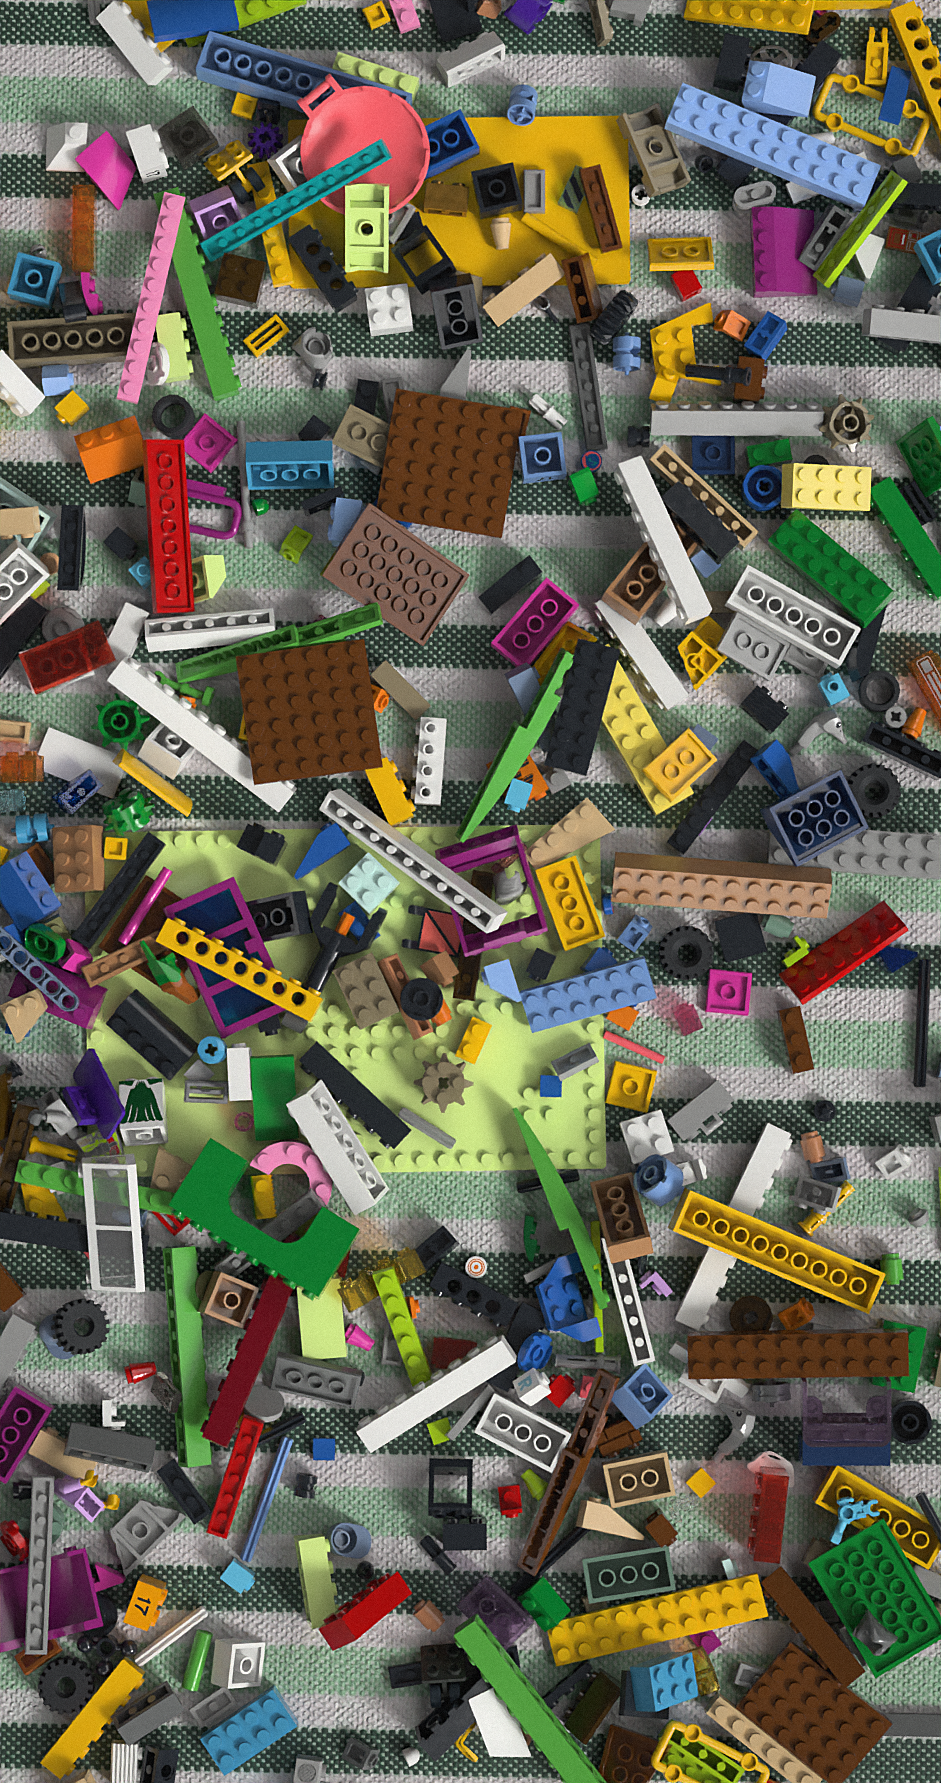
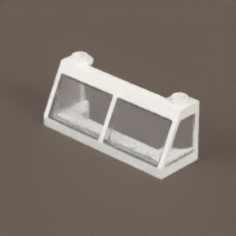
(113, 1223)

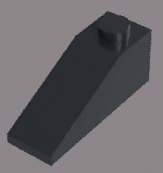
(511, 584)

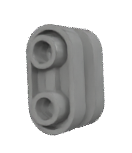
(753, 195)

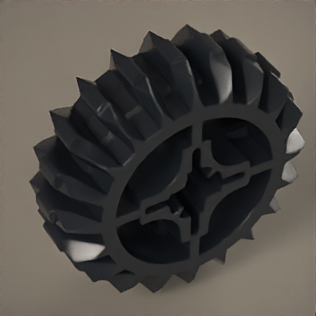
(614, 317)

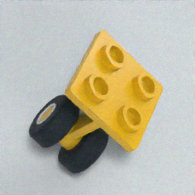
(229, 161)

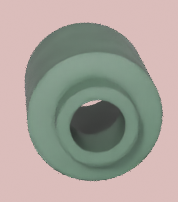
(777, 925)

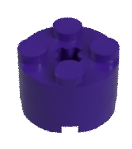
(527, 12)

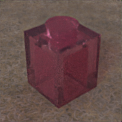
(687, 1019)

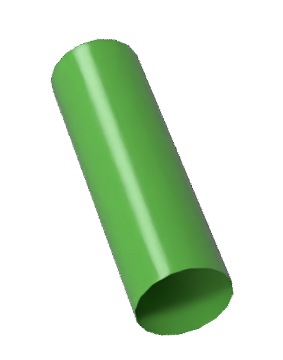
(197, 1660)

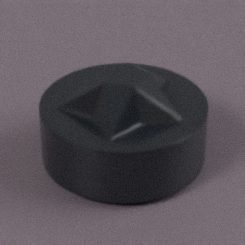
(824, 1111)

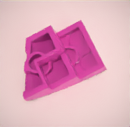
(108, 168)

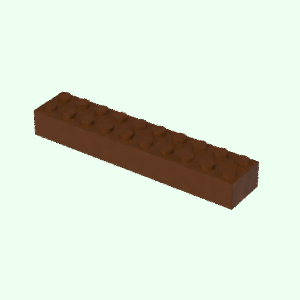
(798, 1353)

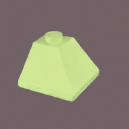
(208, 575)

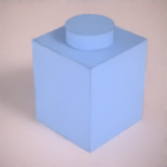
(57, 379)

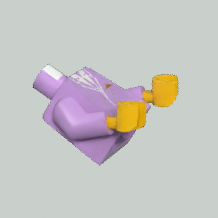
(81, 1498)

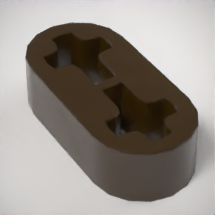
(825, 32)

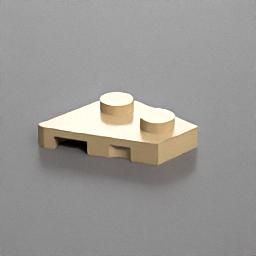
(23, 1012)

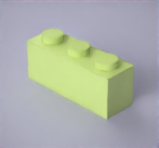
(170, 333)

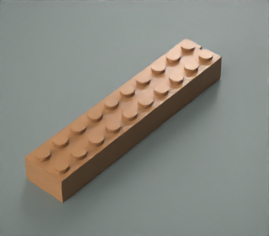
(721, 885)

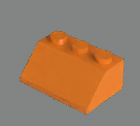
(111, 449)

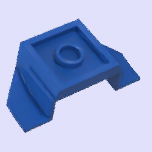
(563, 1302)

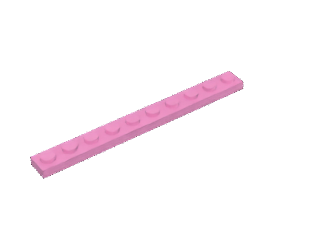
(150, 298)

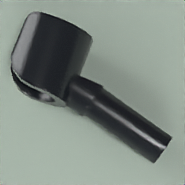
(546, 303)

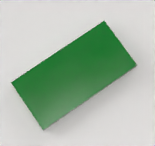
(271, 1090)

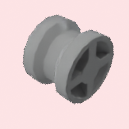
(891, 720)

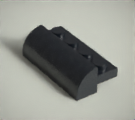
(152, 1034)

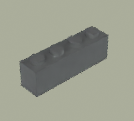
(110, 1447)

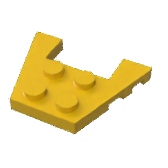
(674, 345)

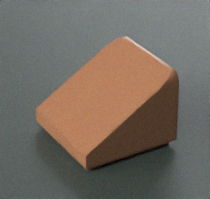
(489, 8)

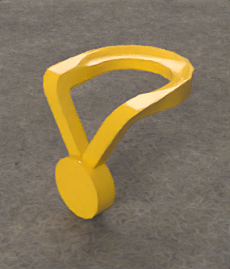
(463, 1749)

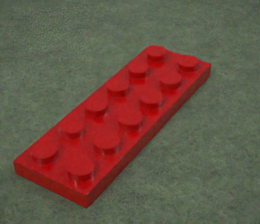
(843, 952)

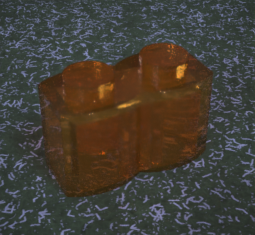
(21, 768)

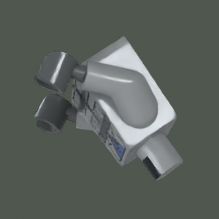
(53, 1112)

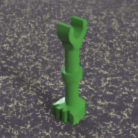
(206, 697)

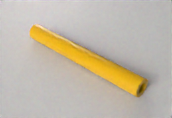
(555, 237)

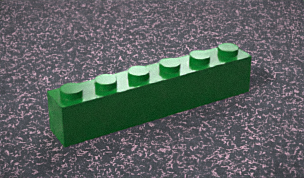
(909, 535)

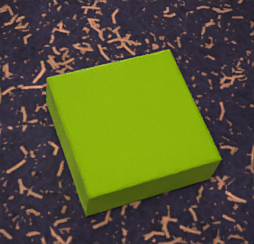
(438, 1429)

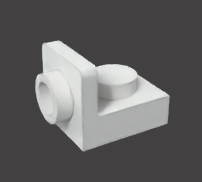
(894, 1161)
(693, 1171)
(109, 1411)

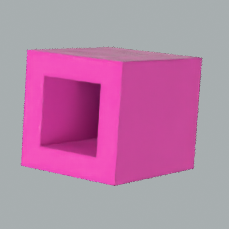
(75, 956)

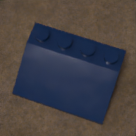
(815, 817)

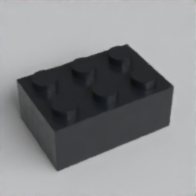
(455, 311)

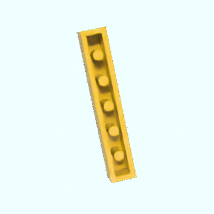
(92, 1718)

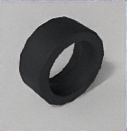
(163, 404)
(895, 688)

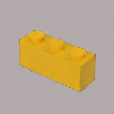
(390, 793)

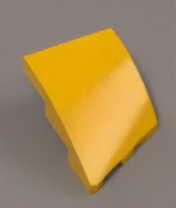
(699, 651)

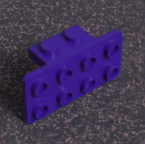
(94, 1097)

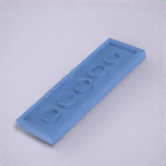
(588, 994)

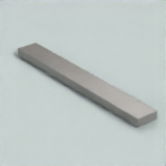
(39, 1565)

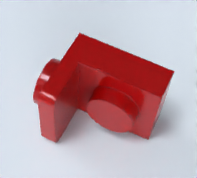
(510, 1500)

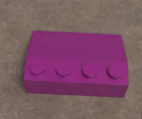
(776, 244)

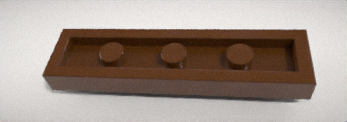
(600, 209)

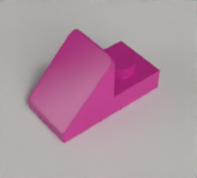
(107, 1577)

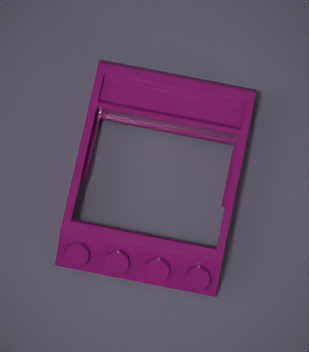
(482, 851)

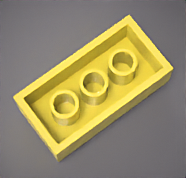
(826, 487)

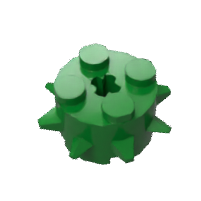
(109, 716)
(127, 811)

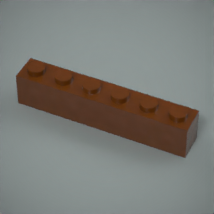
(813, 1627)

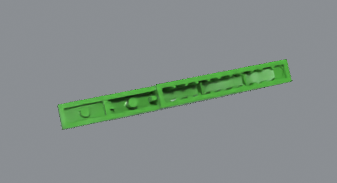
(322, 632)
(517, 745)
(564, 1209)

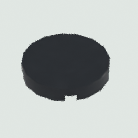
(421, 999)
(109, 1617)

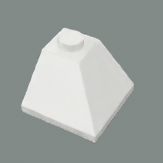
(65, 144)

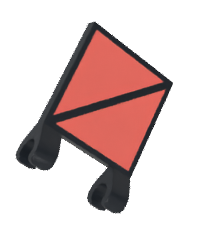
(436, 932)

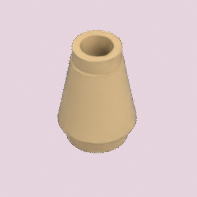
(501, 232)

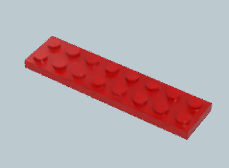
(168, 526)

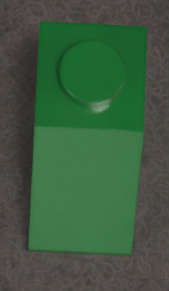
(584, 487)

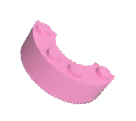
(299, 1154)

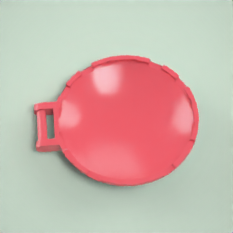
(355, 120)

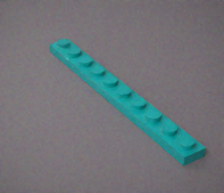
(296, 200)

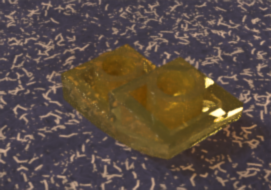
(704, 1672)

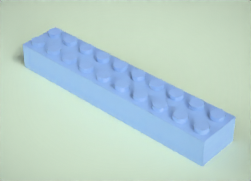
(772, 147)

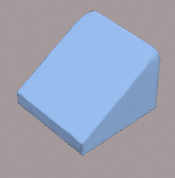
(703, 563)

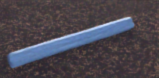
(266, 1499)

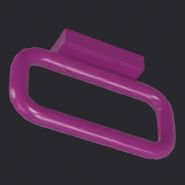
(216, 495)

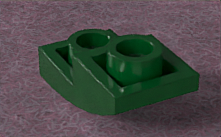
(531, 1247)

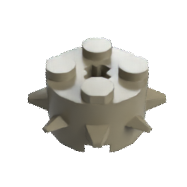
(857, 422)
(456, 1084)

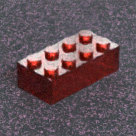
(68, 657)
(769, 1514)

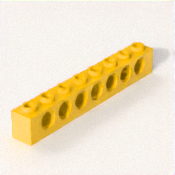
(913, 14)
(168, 938)

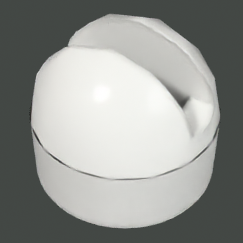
(411, 1755)

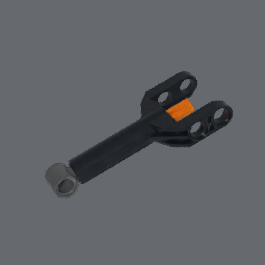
(332, 947)

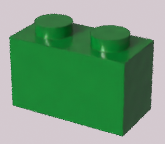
(769, 453)
(544, 1604)

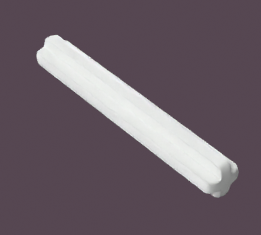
(171, 1635)

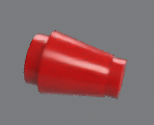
(139, 1371)

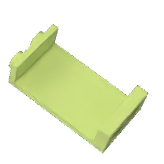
(322, 1323)

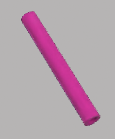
(145, 905)

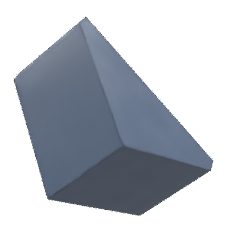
(830, 1170)

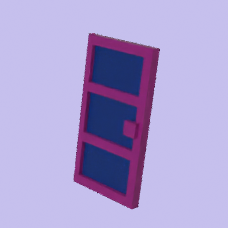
(224, 915)

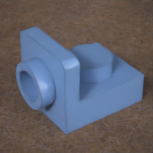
(635, 932)

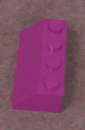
(89, 998)

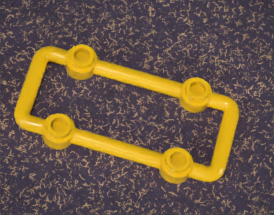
(834, 121)
(693, 1733)

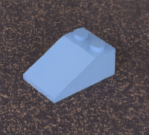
(777, 90)

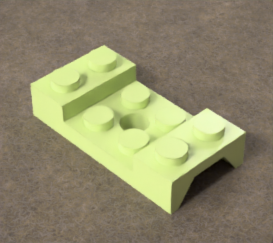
(367, 205)

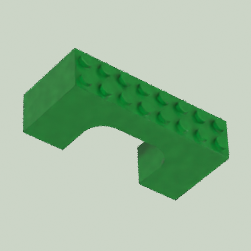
(302, 1264)

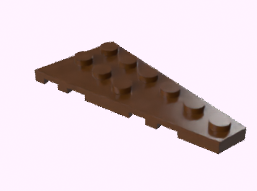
(628, 1756)

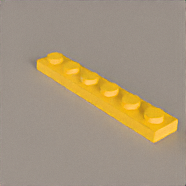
(274, 237)

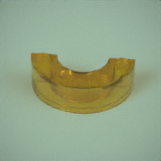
(363, 1288)

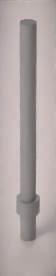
(247, 526)

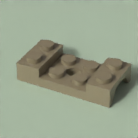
(661, 170)

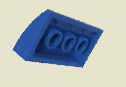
(190, 18)

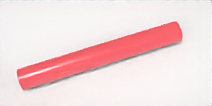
(634, 1047)

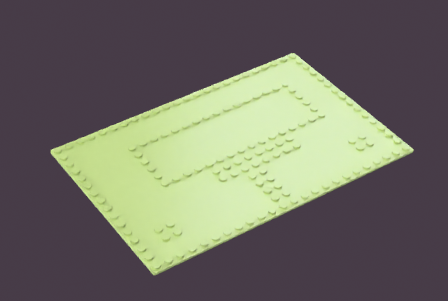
(383, 1053)

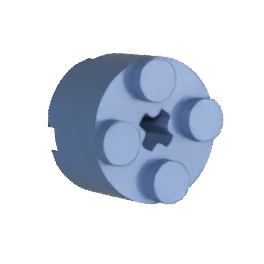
(659, 1180)

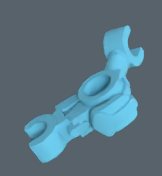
(848, 1512)

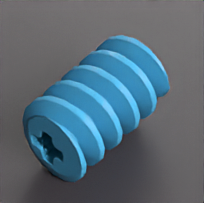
(206, 1043)

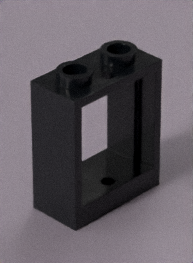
(441, 269)
(450, 1467)

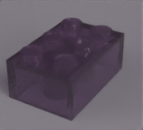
(497, 1609)

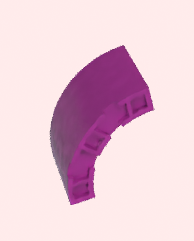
(71, 1599)

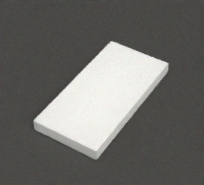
(70, 757)

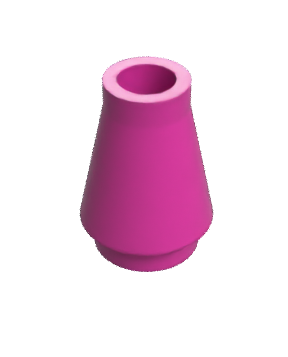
(356, 1336)

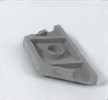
(142, 1531)

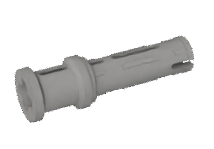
(609, 1363)

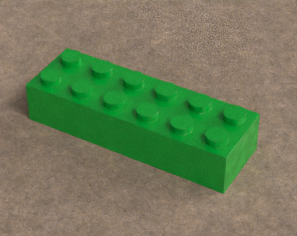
(830, 568)

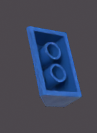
(25, 892)

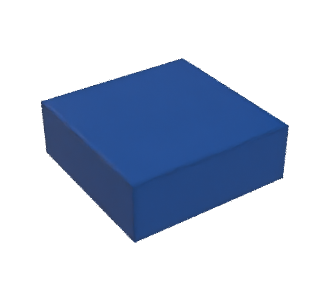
(550, 1086)
(324, 1449)

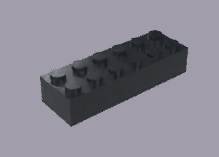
(581, 707)

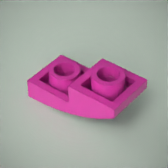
(93, 301)

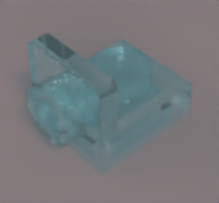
(12, 800)

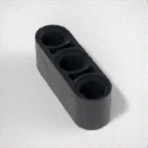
(72, 301)

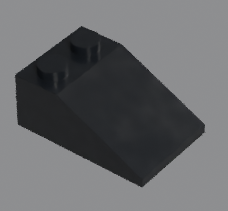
(281, 916)

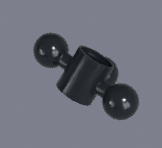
(105, 1667)

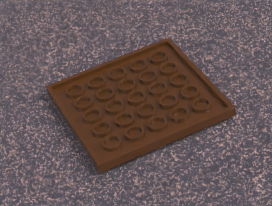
(449, 463)
(309, 712)

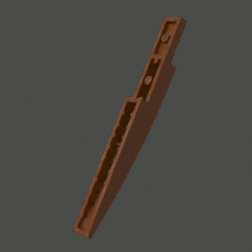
(568, 1472)

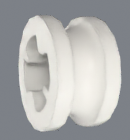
(637, 189)

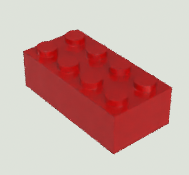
(364, 1610)

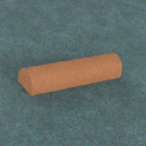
(396, 980)

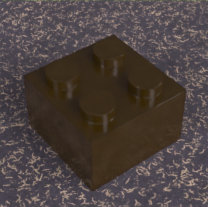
(240, 280)

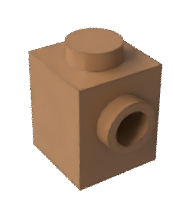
(440, 969)

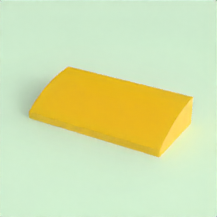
(153, 782)

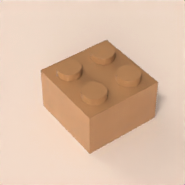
(228, 1299)

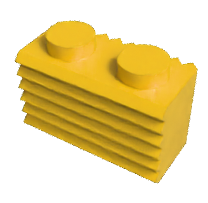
(263, 1196)

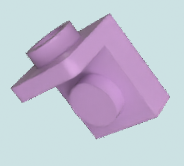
(659, 1285)

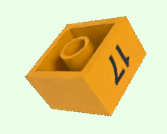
(144, 1603)

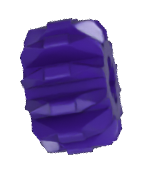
(261, 134)

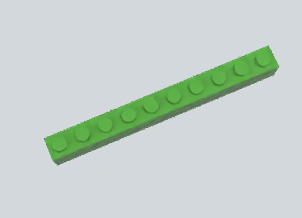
(201, 307)
(187, 1354)
(524, 1702)

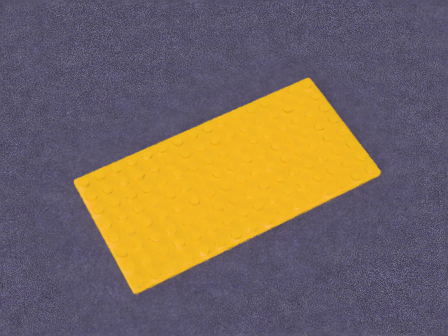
(546, 145)

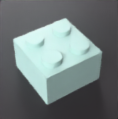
(369, 883)

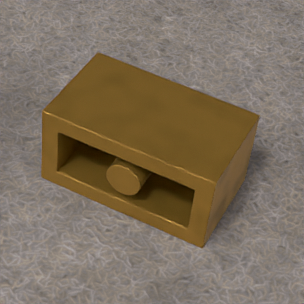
(446, 199)

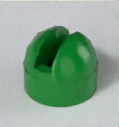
(260, 506)

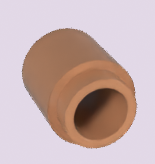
(812, 1147)
(428, 1615)

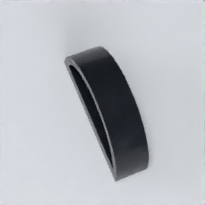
(72, 548)

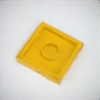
(631, 1086)

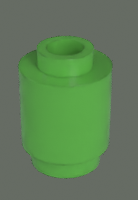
(892, 1267)

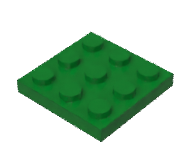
(923, 455)

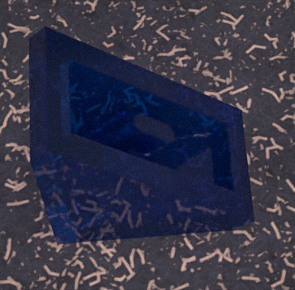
(895, 958)

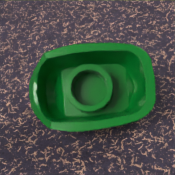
(44, 942)

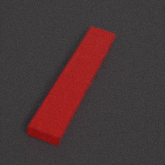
(235, 1476)

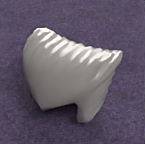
(314, 348)
(508, 889)

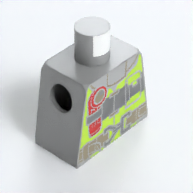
(95, 1145)

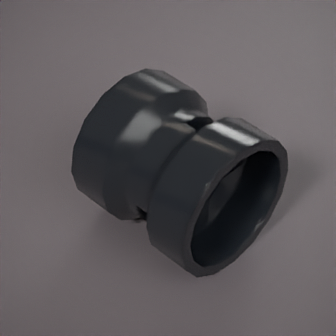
(638, 436)
(305, 1485)

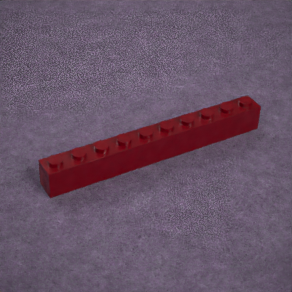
(248, 1360)

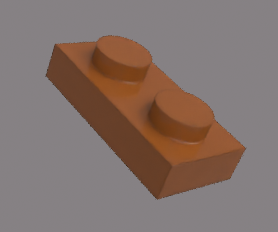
(31, 1662)

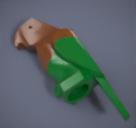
(170, 976)

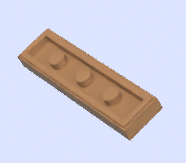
(121, 960)

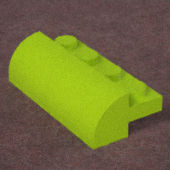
(700, 1760)

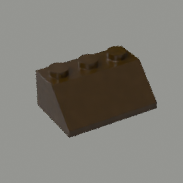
(7, 1101)
(591, 1705)

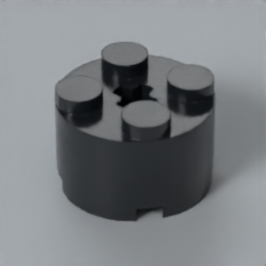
(918, 1427)

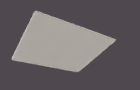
(498, 1728)

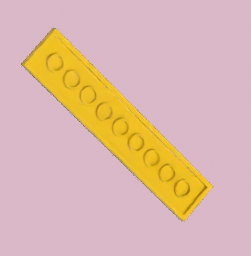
(657, 1619)

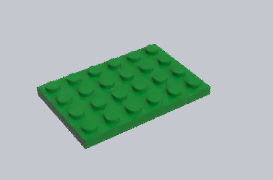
(876, 1576)

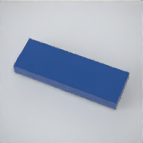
(894, 95)

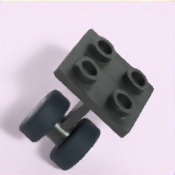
(441, 1665)

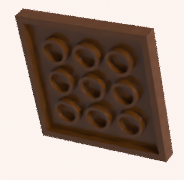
(151, 923)

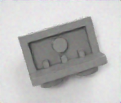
(816, 1194)

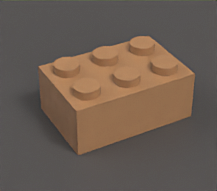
(78, 859)

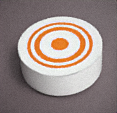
(476, 1266)

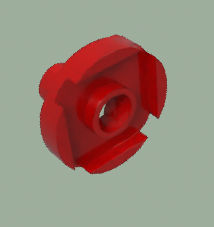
(13, 1539)

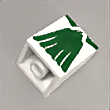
(144, 1111)

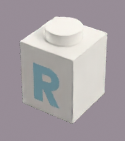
(532, 1386)

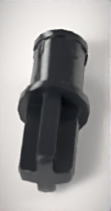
(437, 1554)

